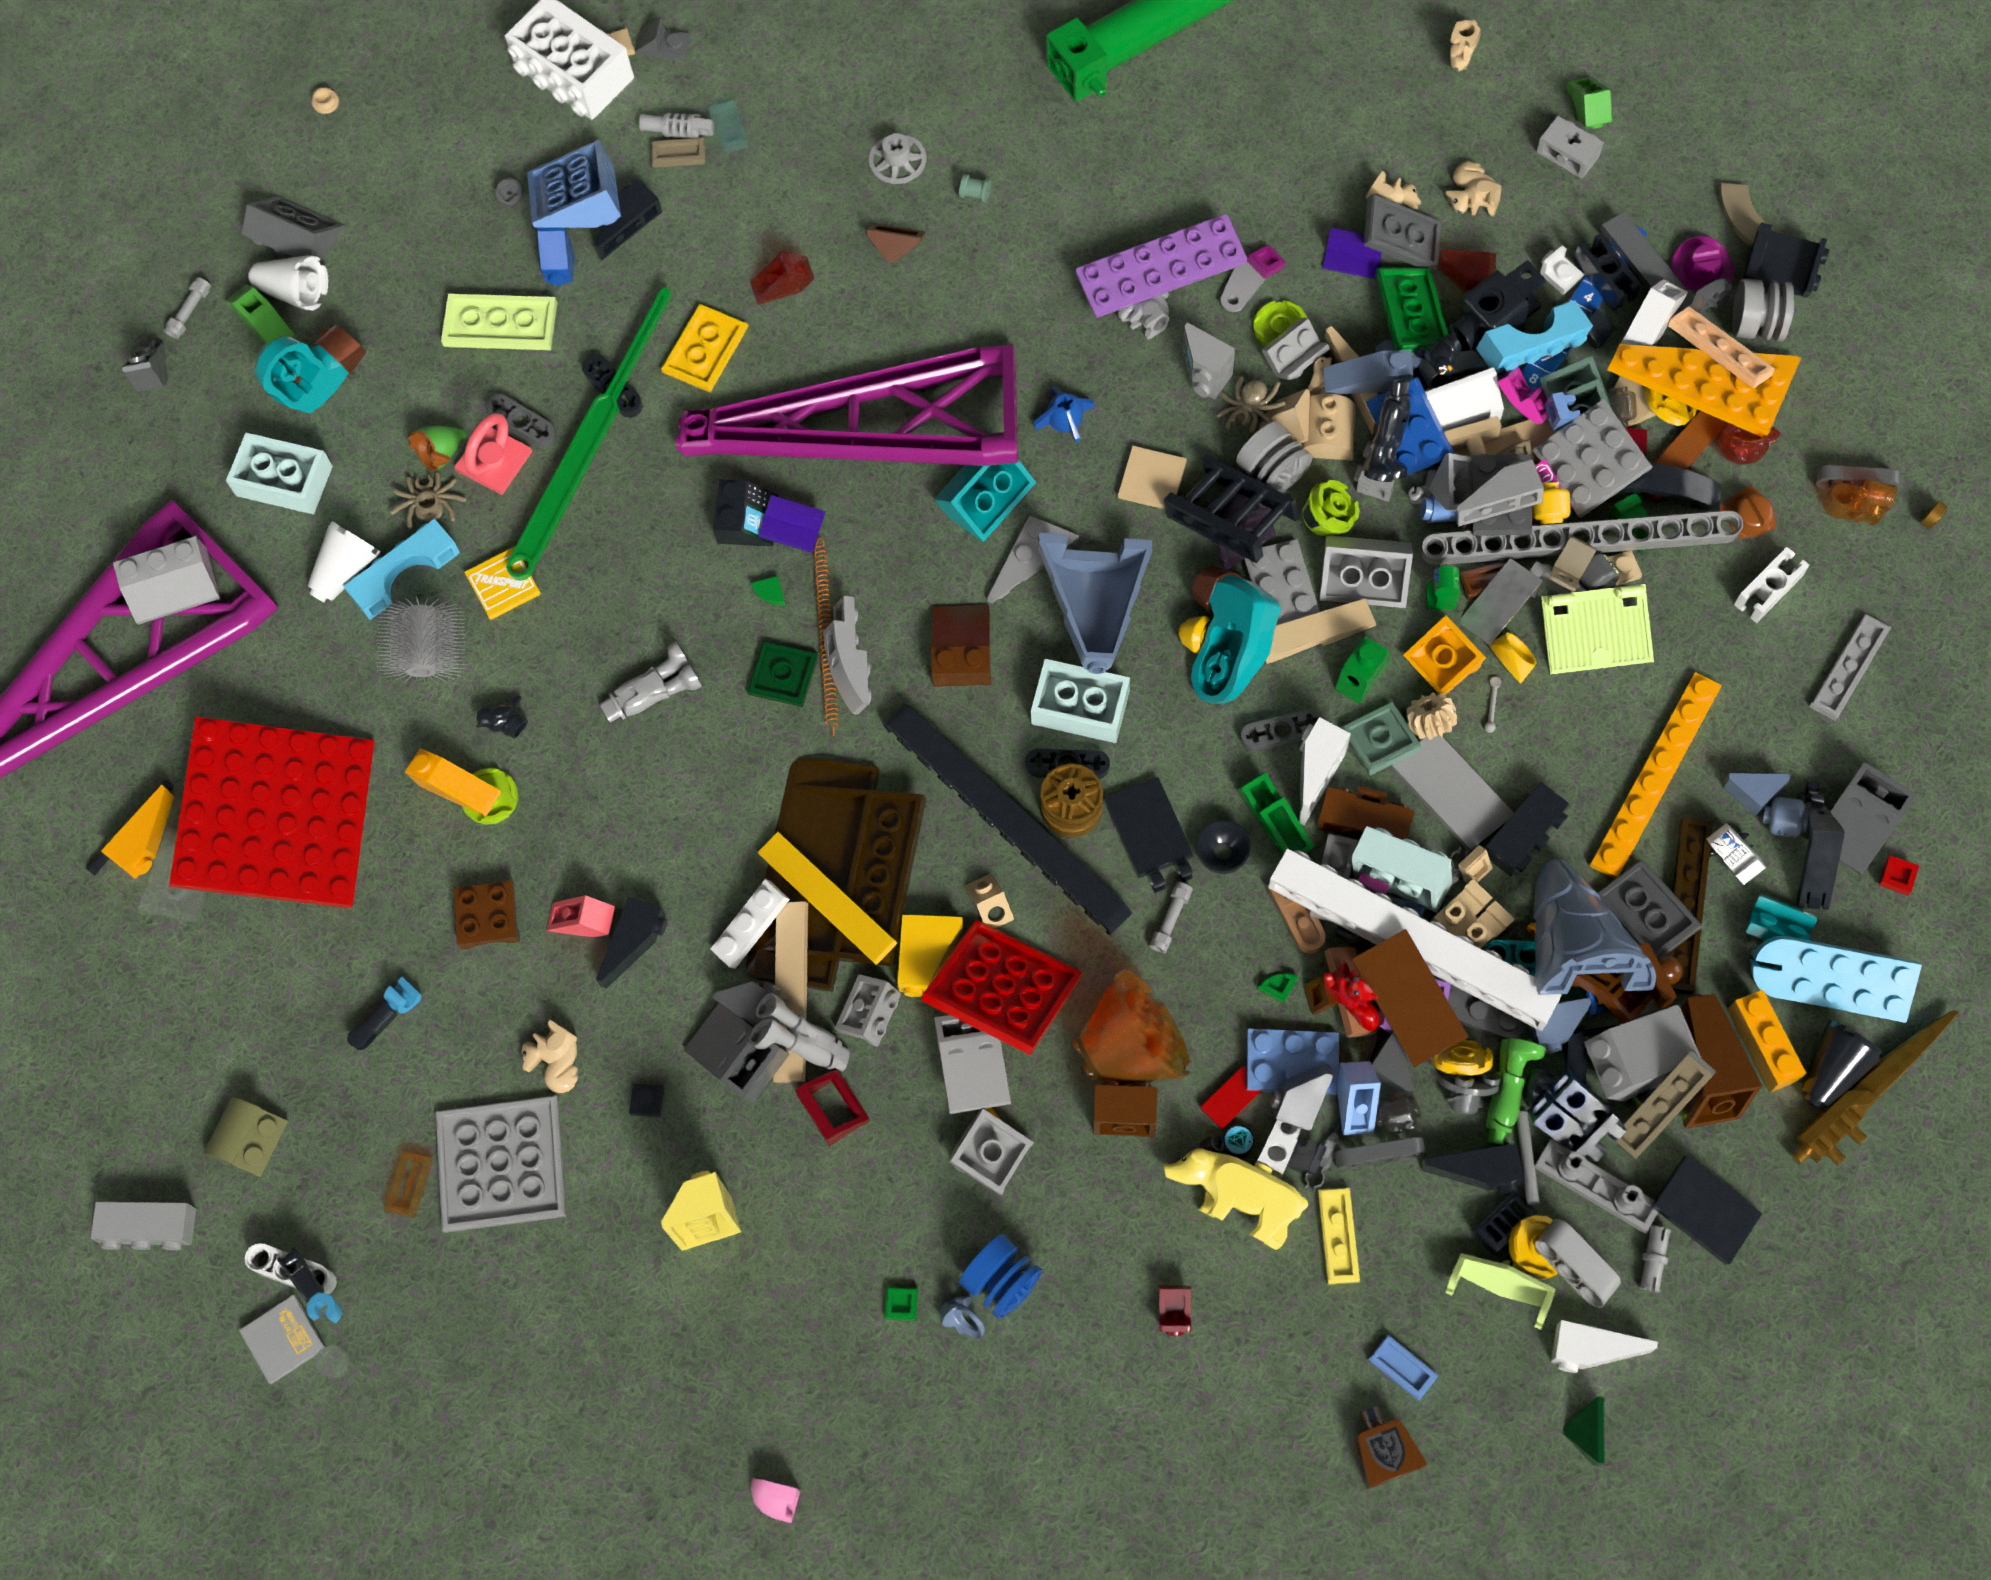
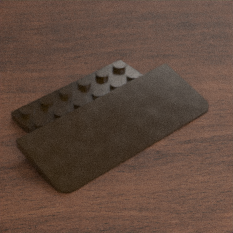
(859, 842)

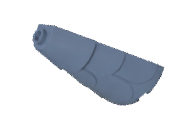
(1095, 593)
(1580, 935)

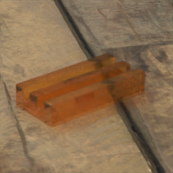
(390, 1203)

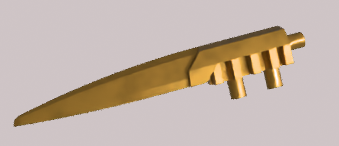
(1850, 1109)

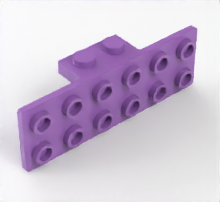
(1161, 265)

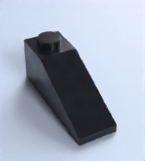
(637, 209)
(633, 936)
(1486, 1168)

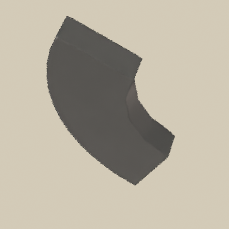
(1713, 295)

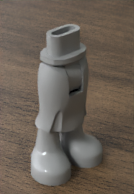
(650, 687)
(800, 1037)

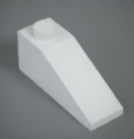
(1586, 1346)

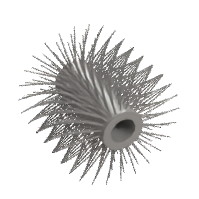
(421, 640)

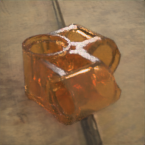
(1861, 503)

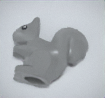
(1150, 313)

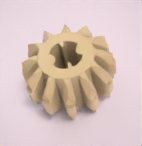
(1431, 716)

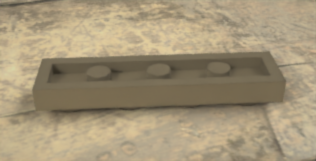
(1665, 1103)

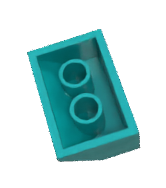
(984, 495)

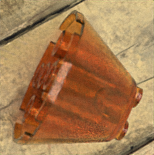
(1131, 1036)

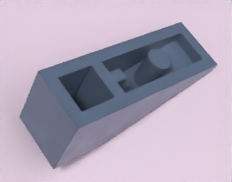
(1368, 373)

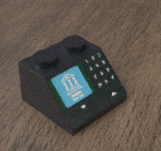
(740, 513)

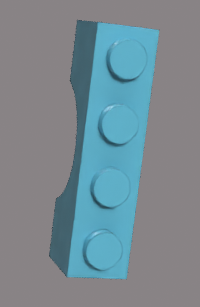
(1508, 348)
(426, 547)

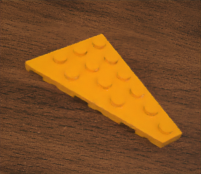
(1706, 384)

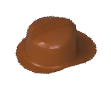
(1755, 512)

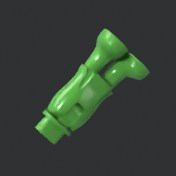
(1506, 1102)

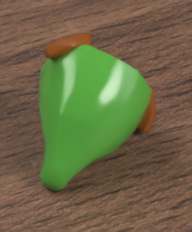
(436, 444)

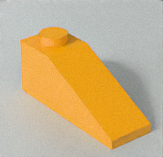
(452, 782)
(140, 837)

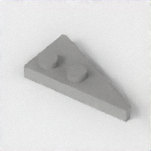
(1025, 557)

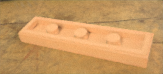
(1721, 347)

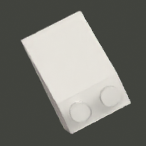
(1323, 751)

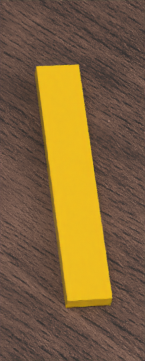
(827, 898)

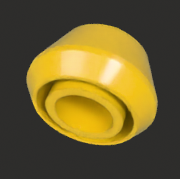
(1193, 632)

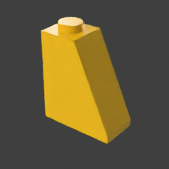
(925, 949)

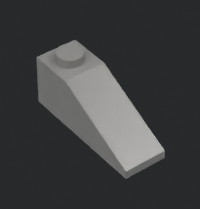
(1507, 491)

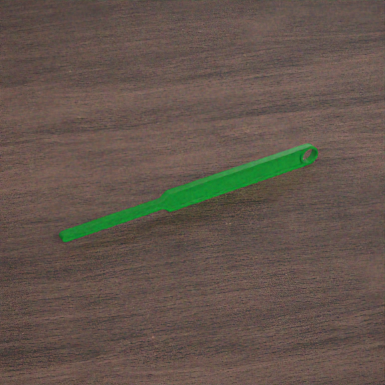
(581, 452)

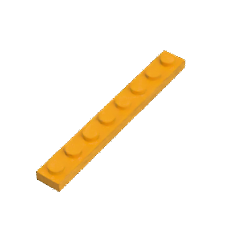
(1655, 776)

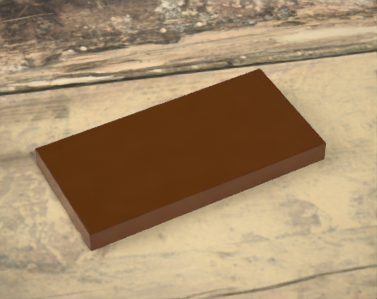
(1410, 998)

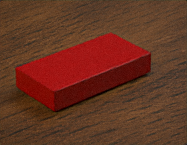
(1229, 1099)

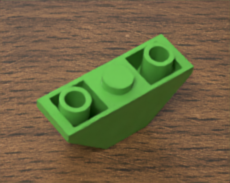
(258, 314)

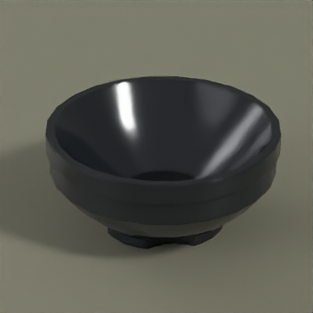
(1223, 833)

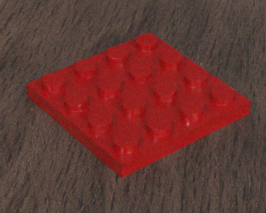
(1002, 987)

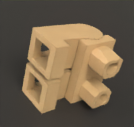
(1461, 915)

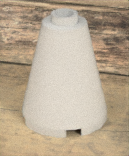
(292, 280)
(338, 561)

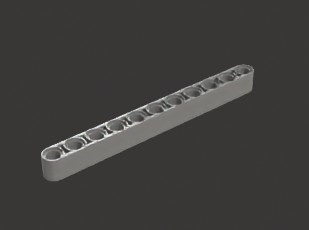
(1593, 530)

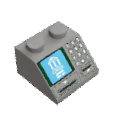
(1207, 361)

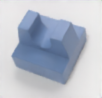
(1558, 411)

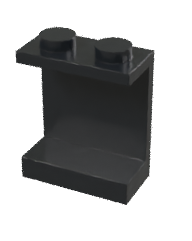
(1786, 260)

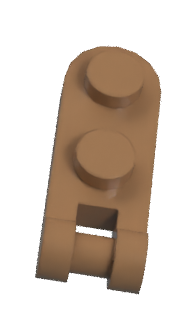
(1305, 930)

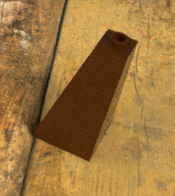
(1735, 1080)

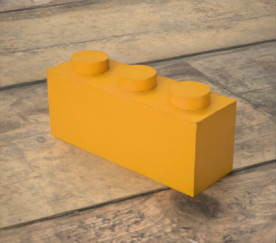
(1766, 1041)

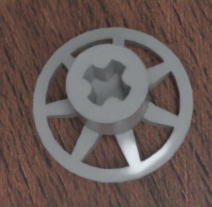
(897, 154)

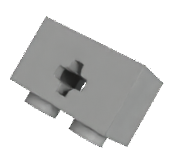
(1570, 147)

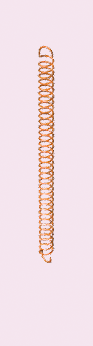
(829, 619)

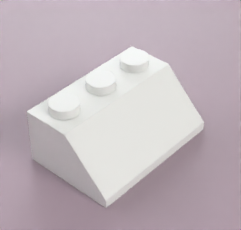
(1467, 400)

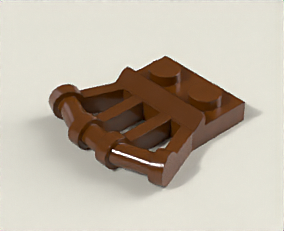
(1609, 991)

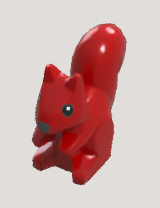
(1353, 993)

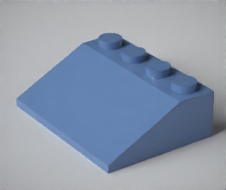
(574, 190)

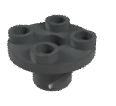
(1468, 1090)

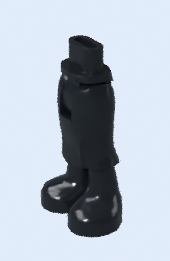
(1393, 420)

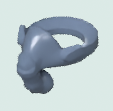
(952, 1316)

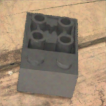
(1869, 813)
(725, 1052)

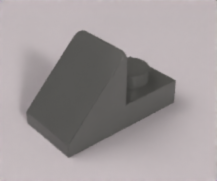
(663, 43)

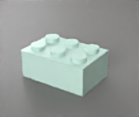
(279, 473)
(1080, 701)
(1405, 866)

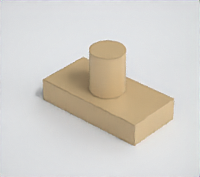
(1474, 435)

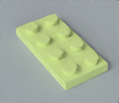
(499, 321)

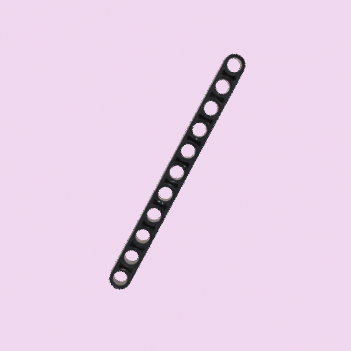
(1014, 823)

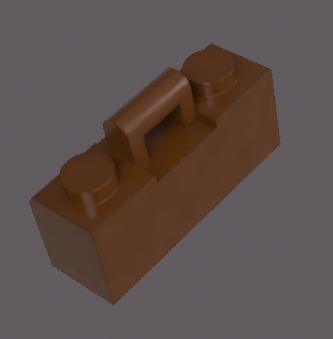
(1349, 814)

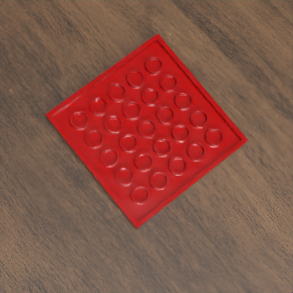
(272, 813)

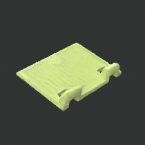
(1597, 629)

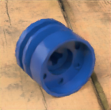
(1004, 1279)

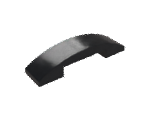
(1679, 485)

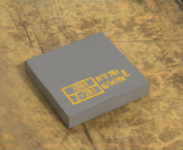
(282, 1339)

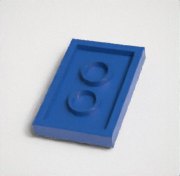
(1424, 438)

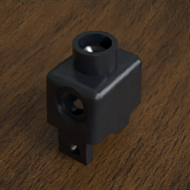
(1483, 313)

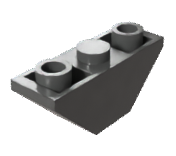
(147, 366)

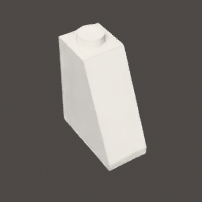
(1655, 314)

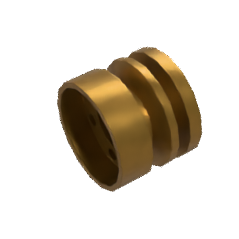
(1069, 816)

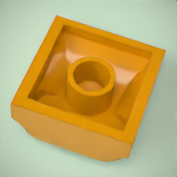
(1445, 656)

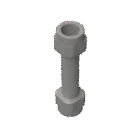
(198, 288)
(1180, 895)

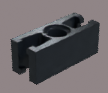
(1608, 261)

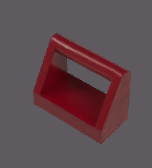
(831, 1135)

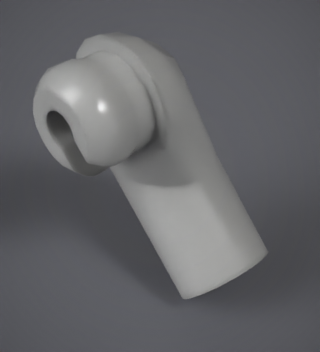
(1417, 494)

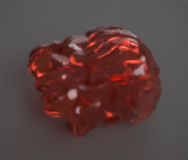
(1743, 446)

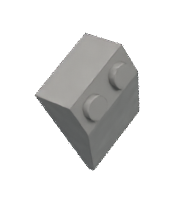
(1640, 1053)

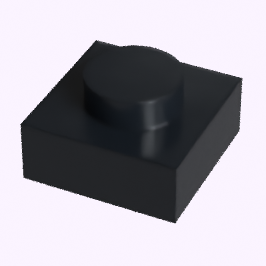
(646, 1100)

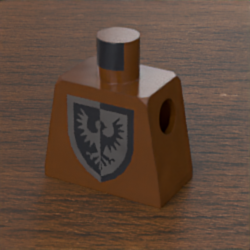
(1386, 1450)

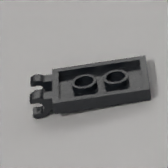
(1150, 832)

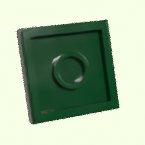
(783, 674)

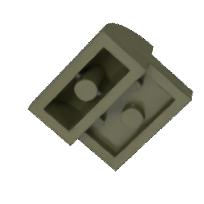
(245, 1136)

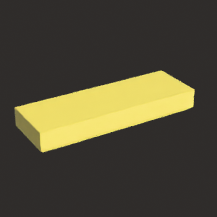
(1338, 1235)

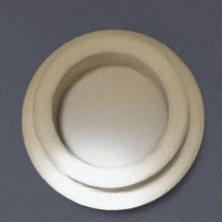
(325, 100)

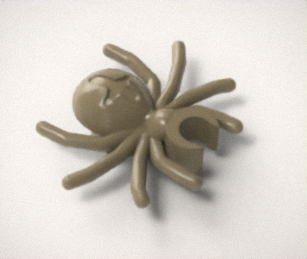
(1251, 403)
(427, 500)

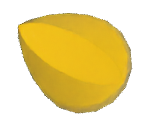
(1514, 655)

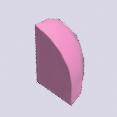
(774, 1499)

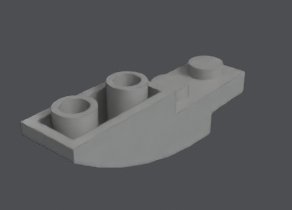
(846, 663)

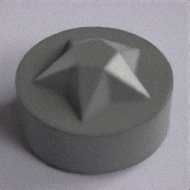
(509, 192)

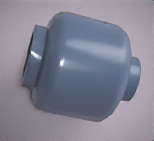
(1786, 817)

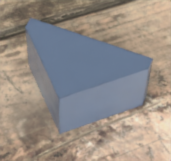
(1755, 790)

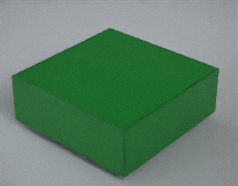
(901, 1303)

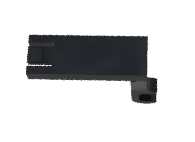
(1821, 854)

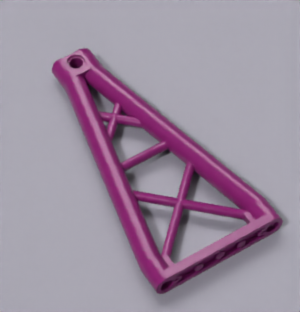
(732, 428)
(75, 716)

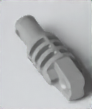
(677, 125)

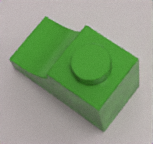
(1591, 101)

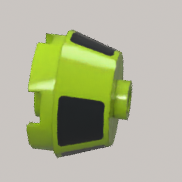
(1330, 509)

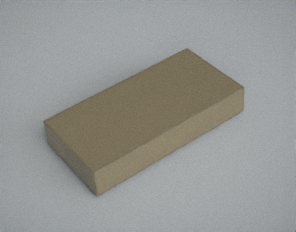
(678, 152)

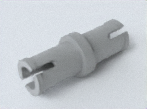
(1655, 1259)

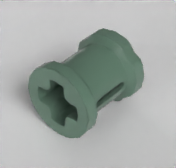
(975, 188)

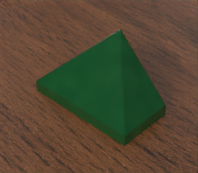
(1588, 1432)

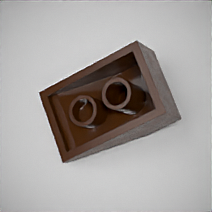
(961, 645)

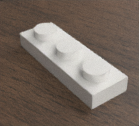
(750, 924)

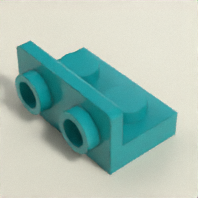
(1775, 918)

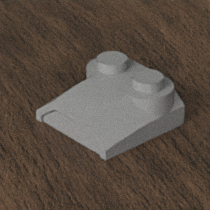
(989, 1151)

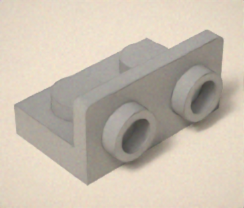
(1294, 350)
(868, 1009)

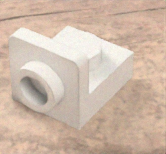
(1560, 271)

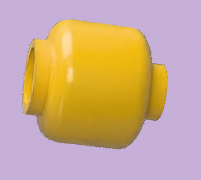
(1554, 505)

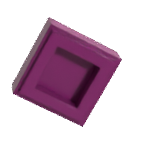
(1266, 261)

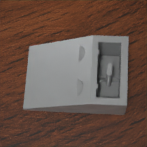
(971, 1066)

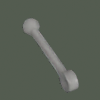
(1495, 683)

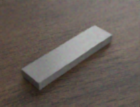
(1850, 667)

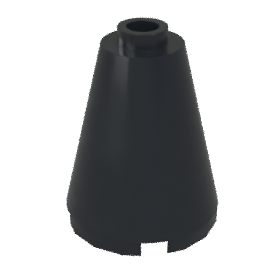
(1838, 1064)

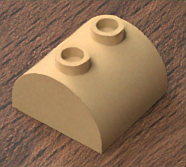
(1331, 427)

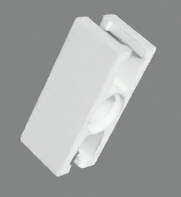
(1775, 576)

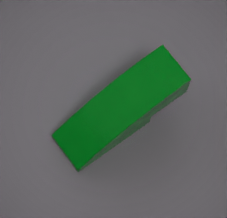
(1274, 815)

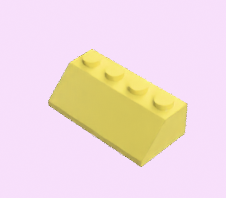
(701, 1212)

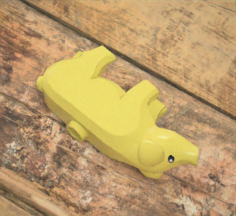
(1245, 1187)

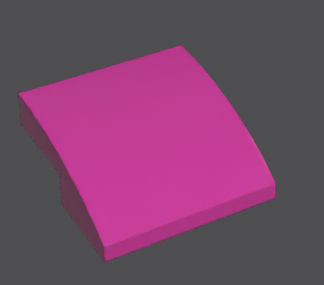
(1527, 401)

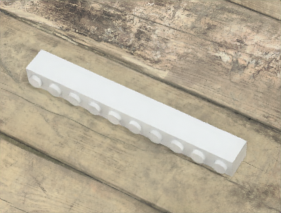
(1446, 955)

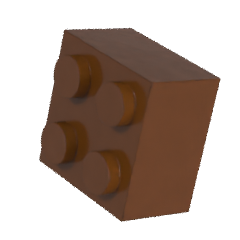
(1125, 1109)

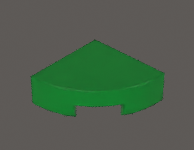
(769, 591)
(1278, 986)

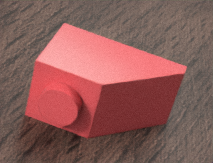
(581, 917)

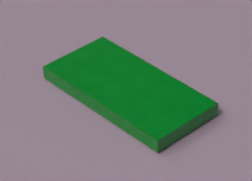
(1410, 307)

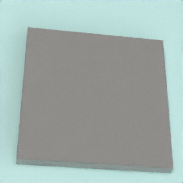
(500, 1164)

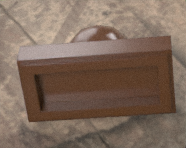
(1668, 972)

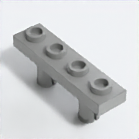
(1597, 1185)

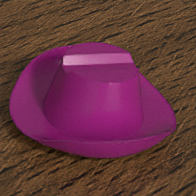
(1701, 262)

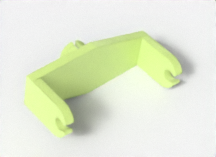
(1503, 1281)

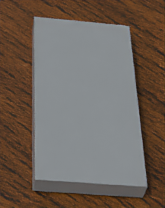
(1453, 792)

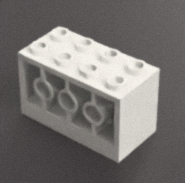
(569, 57)

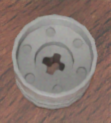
(1768, 310)
(1274, 458)

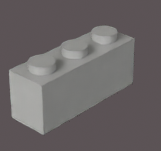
(143, 1225)

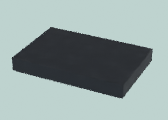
(1706, 1210)

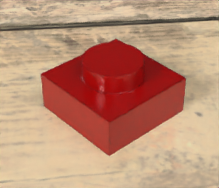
(1898, 875)

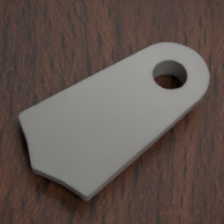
(1241, 287)

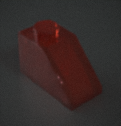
(1466, 267)
(782, 277)

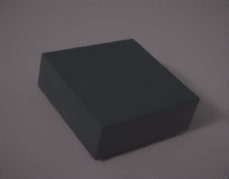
(1601, 329)
(1307, 1156)

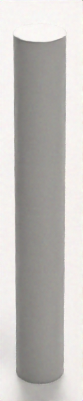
(1527, 1158)

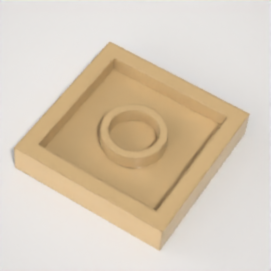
(1151, 477)

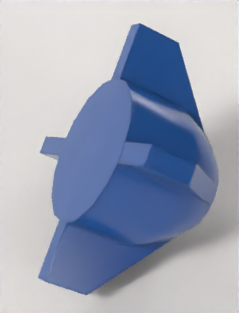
(1064, 413)

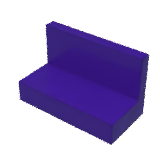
(1348, 254)
(791, 524)

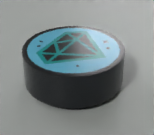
(1238, 1141)

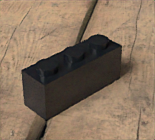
(1527, 830)

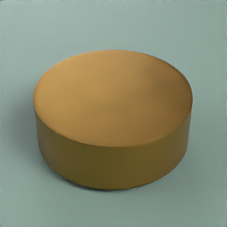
(1934, 514)

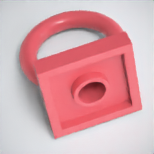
(492, 455)

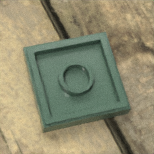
(1381, 738)

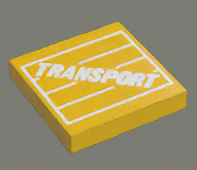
(496, 587)

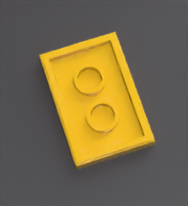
(704, 348)

